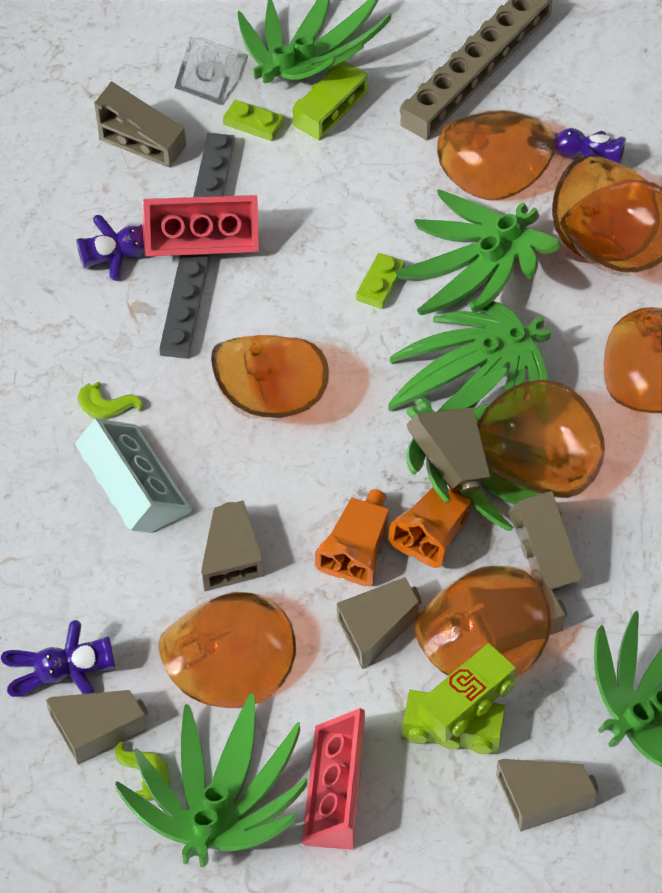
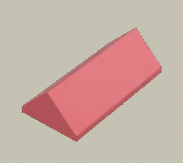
(200, 225)
(335, 782)

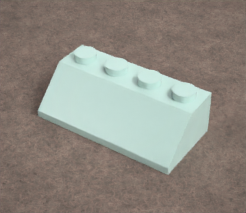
(132, 475)

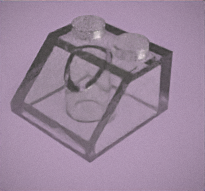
(210, 70)

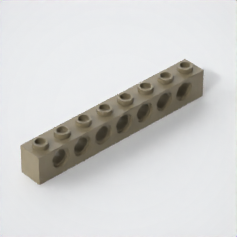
(472, 65)

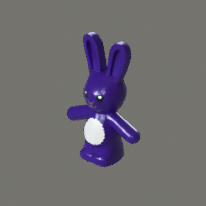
(573, 142)
(111, 246)
(55, 664)

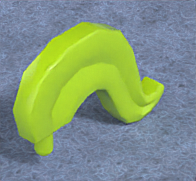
(97, 407)
(128, 759)

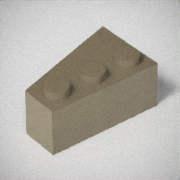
(137, 126)
(545, 541)

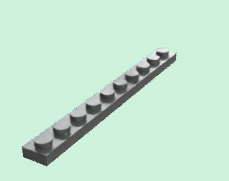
(193, 269)

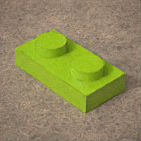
(253, 120)
(379, 281)

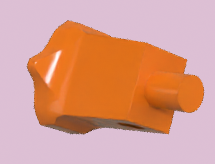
(430, 527)
(355, 540)

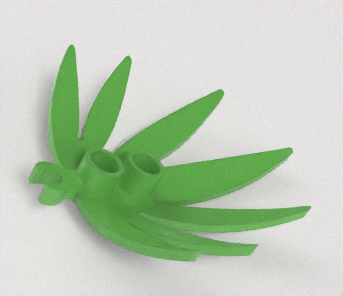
(304, 55)
(499, 244)
(496, 344)
(415, 456)
(634, 712)
(212, 814)

